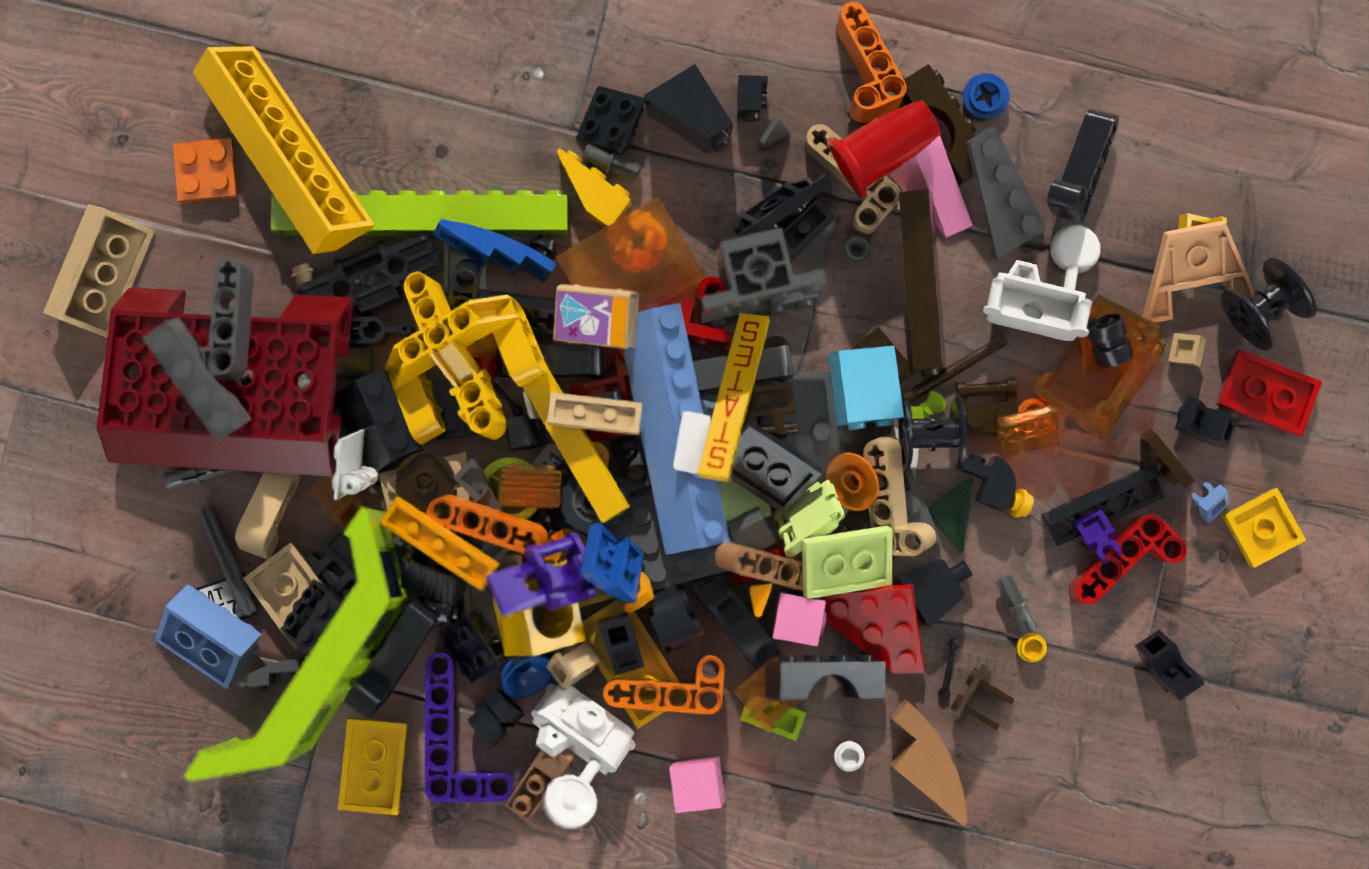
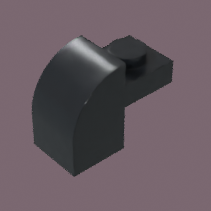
(1205, 423)
(997, 483)
(621, 643)
(1167, 665)

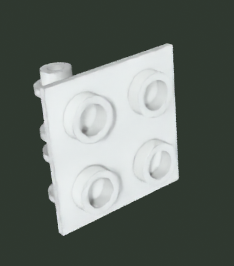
(350, 474)

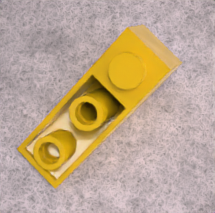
(599, 198)

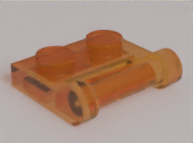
(1027, 425)
(753, 697)

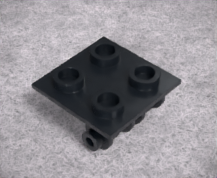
(611, 119)
(471, 648)

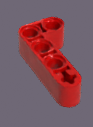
(1121, 564)

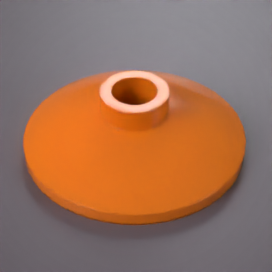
(853, 493)

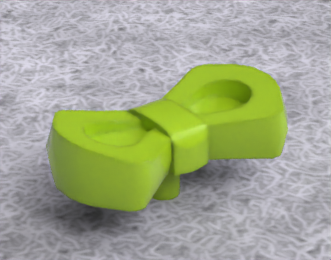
(933, 405)

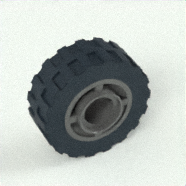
(578, 515)

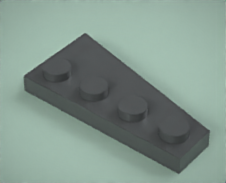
(1005, 200)

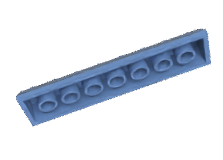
(666, 385)

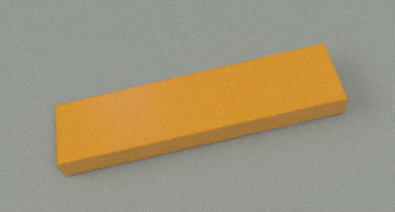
(439, 543)

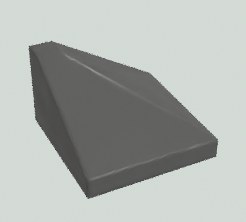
(774, 134)

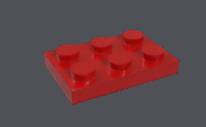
(1269, 393)

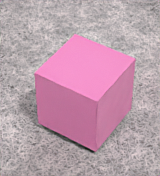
(798, 619)
(697, 784)

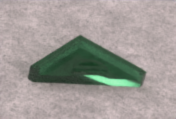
(952, 513)

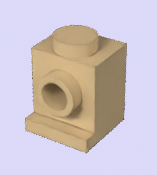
(572, 664)

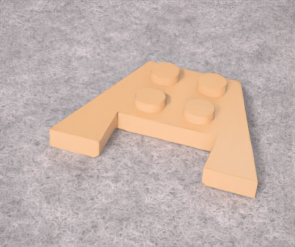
(1194, 259)

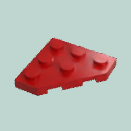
(881, 624)

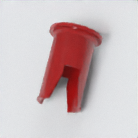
(883, 145)

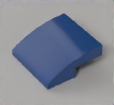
(612, 563)

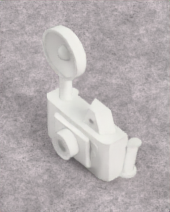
(1044, 307)
(592, 733)

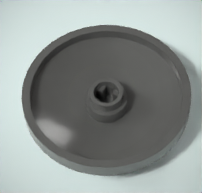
(815, 415)

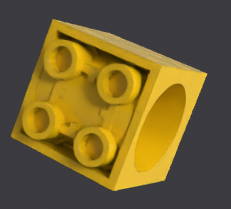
(559, 629)

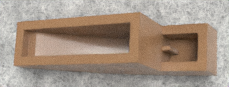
(928, 763)

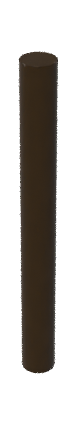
(956, 368)

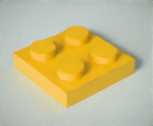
(1263, 527)

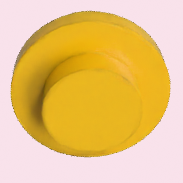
(1021, 504)
(1031, 647)

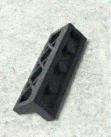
(1104, 494)

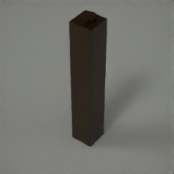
(922, 281)

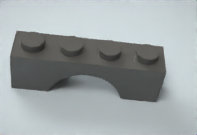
(180, 358)

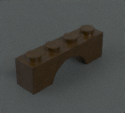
(929, 87)

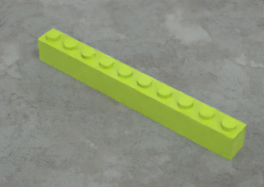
(414, 214)

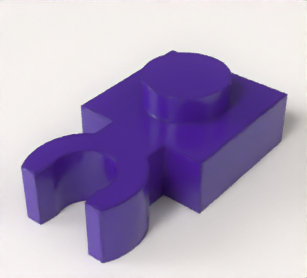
(1097, 531)

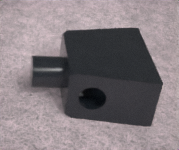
(936, 588)

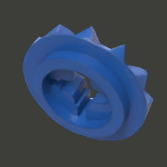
(990, 84)

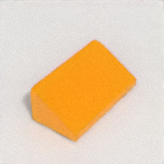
(759, 595)

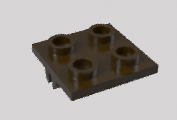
(975, 681)

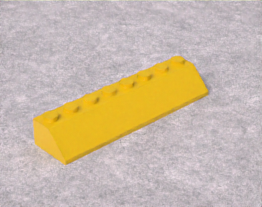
(282, 147)

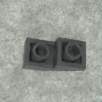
(260, 678)

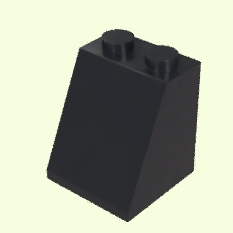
(691, 110)

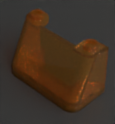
(1099, 395)

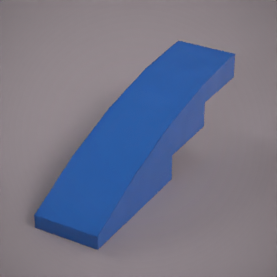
(485, 245)

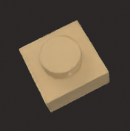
(1187, 350)

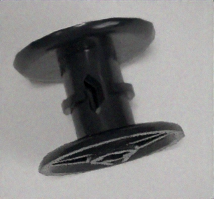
(1283, 292)
(948, 434)

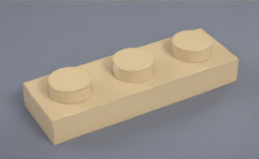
(594, 413)

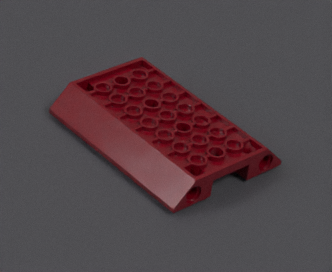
(290, 426)

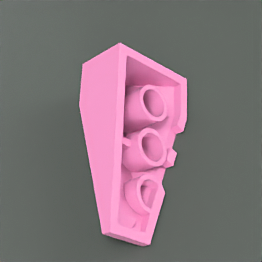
(934, 172)

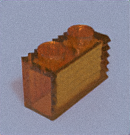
(530, 487)

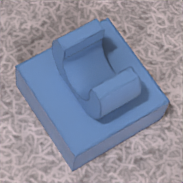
(1213, 503)

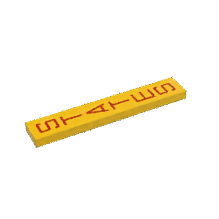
(733, 397)

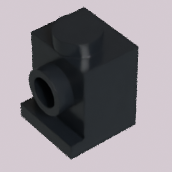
(751, 97)

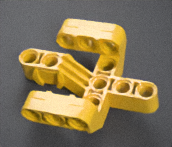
(407, 372)

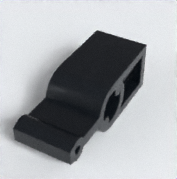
(362, 325)

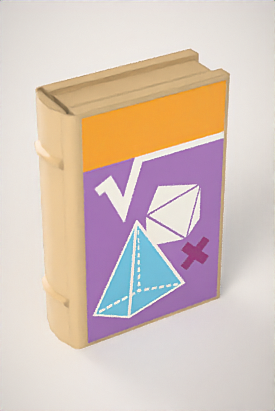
(596, 316)

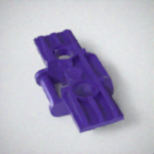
(556, 585)

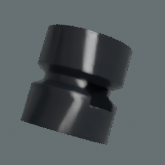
(1109, 340)
(496, 717)

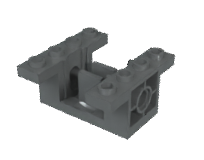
(758, 280)

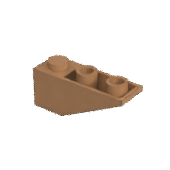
(533, 786)

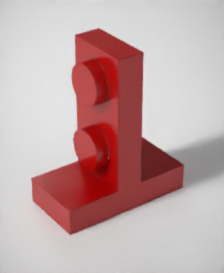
(701, 334)

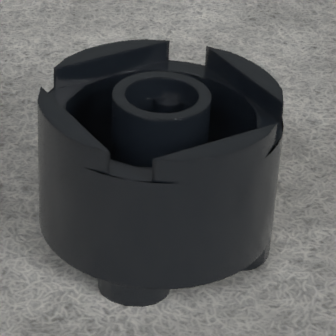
(671, 620)

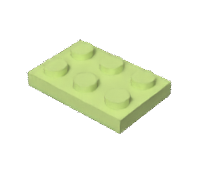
(847, 562)

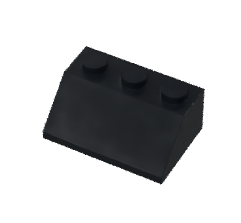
(373, 406)

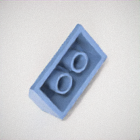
(207, 636)

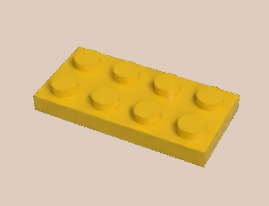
(654, 667)

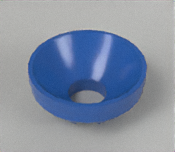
(528, 679)

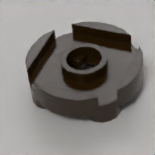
(424, 464)

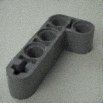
(231, 281)

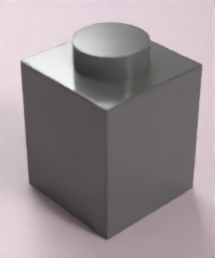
(751, 530)

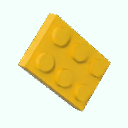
(373, 766)

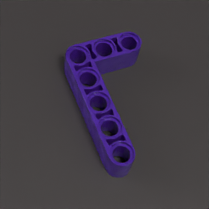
(447, 742)

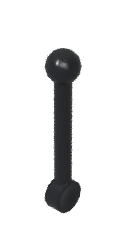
(517, 410)
(944, 692)

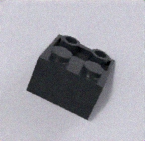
(312, 616)

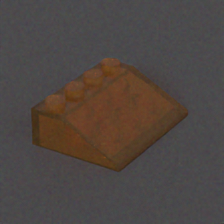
(637, 255)

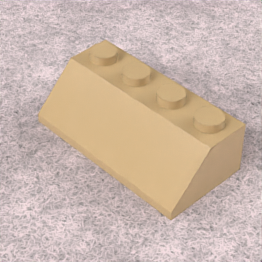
(98, 269)

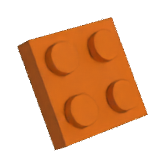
(205, 170)

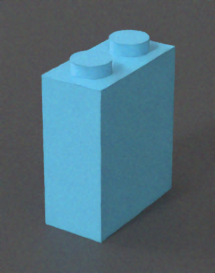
(865, 387)

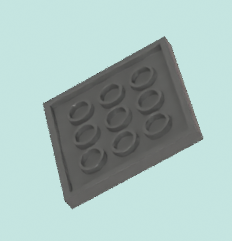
(663, 570)

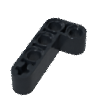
(1075, 191)
(471, 290)
(571, 361)
(530, 433)
(392, 660)

